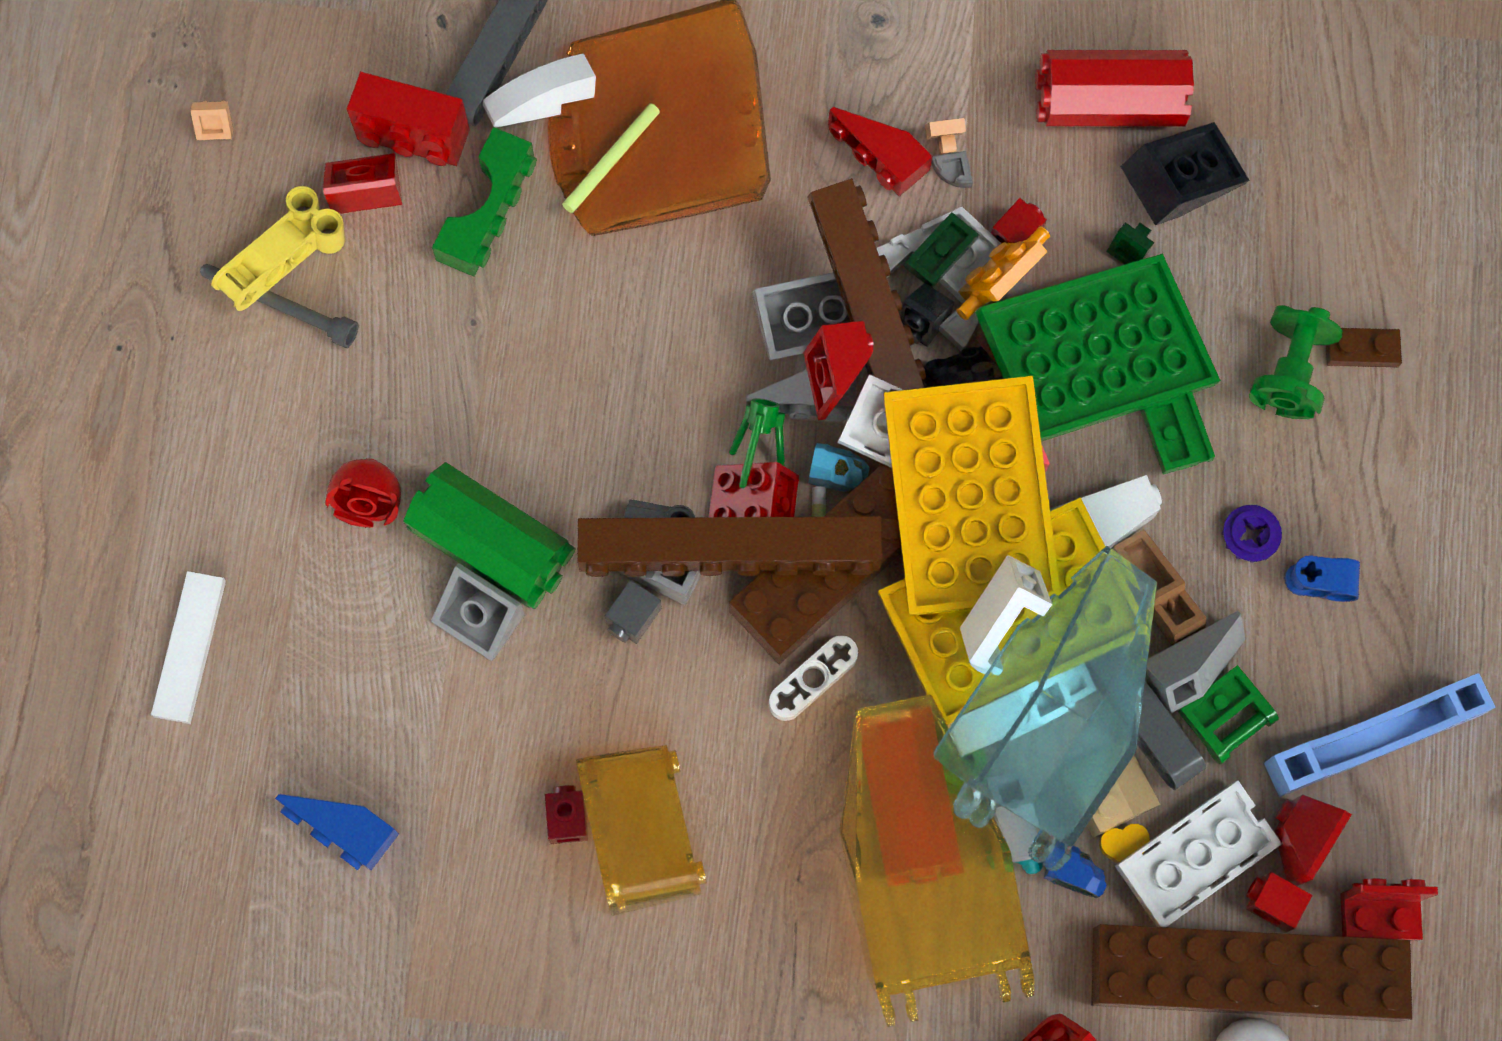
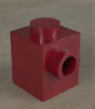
(566, 815)

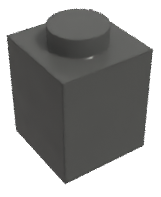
(632, 613)

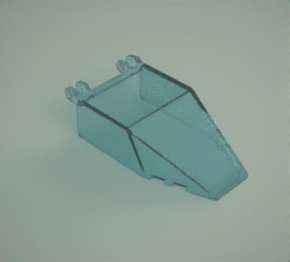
(1058, 709)

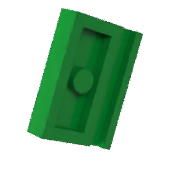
(1178, 434)

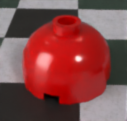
(364, 493)

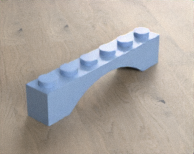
(1379, 735)

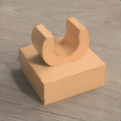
(211, 120)
(946, 133)

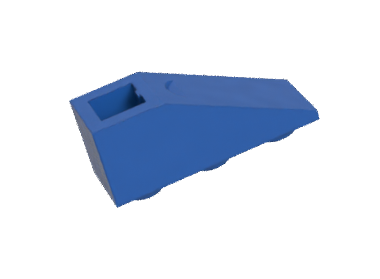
(349, 826)

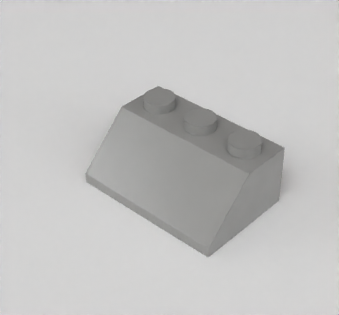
(795, 311)

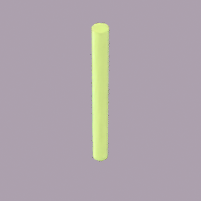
(611, 158)

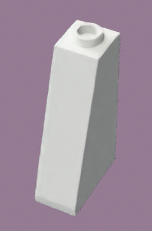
(1122, 509)

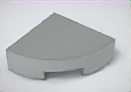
(953, 169)

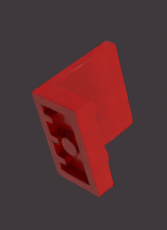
(768, 492)
(1385, 911)

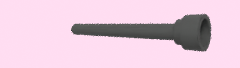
(341, 330)

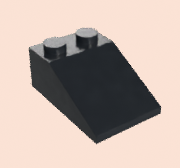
(1183, 172)

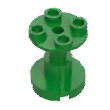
(1290, 385)

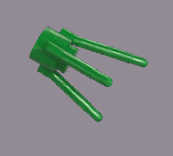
(762, 417)

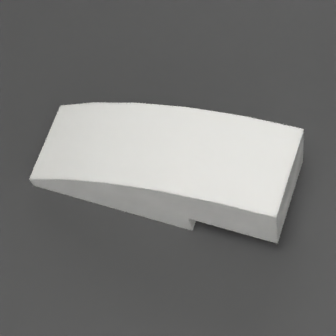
(541, 92)

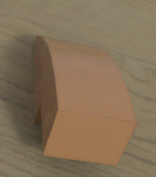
(1173, 607)

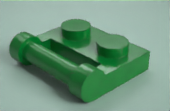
(1219, 705)

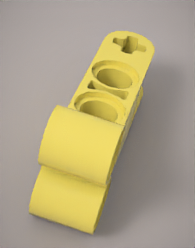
(280, 249)

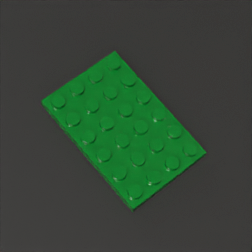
(1100, 345)

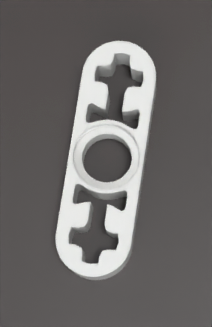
(840, 667)

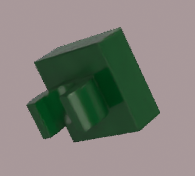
(1131, 243)

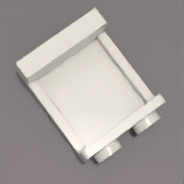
(1009, 591)

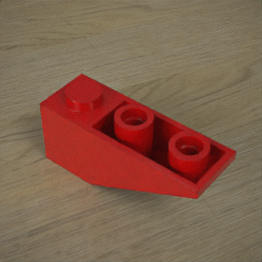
(887, 150)

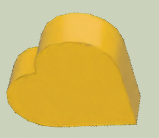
(1119, 843)

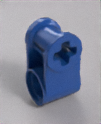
(1330, 578)

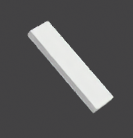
(188, 647)

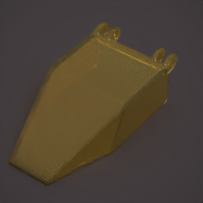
(925, 885)

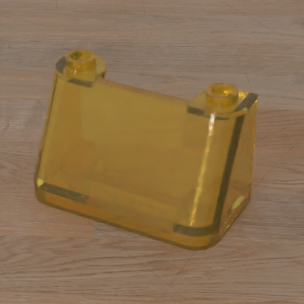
(639, 828)

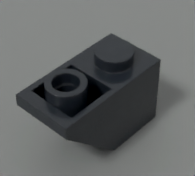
(925, 313)

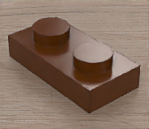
(1366, 348)

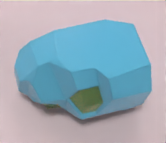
(837, 468)

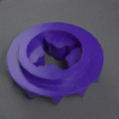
(1255, 518)

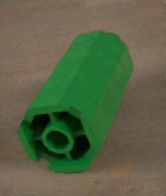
(488, 535)

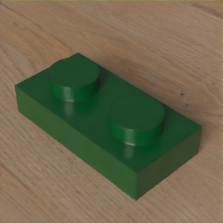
(941, 250)

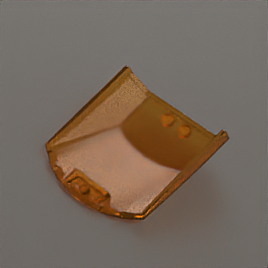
(703, 145)

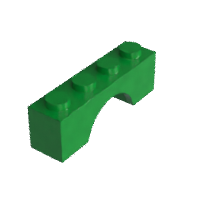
(466, 239)

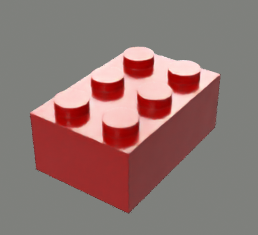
(408, 119)

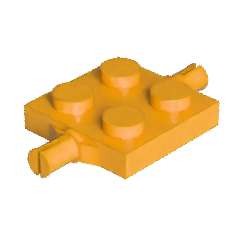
(1004, 269)

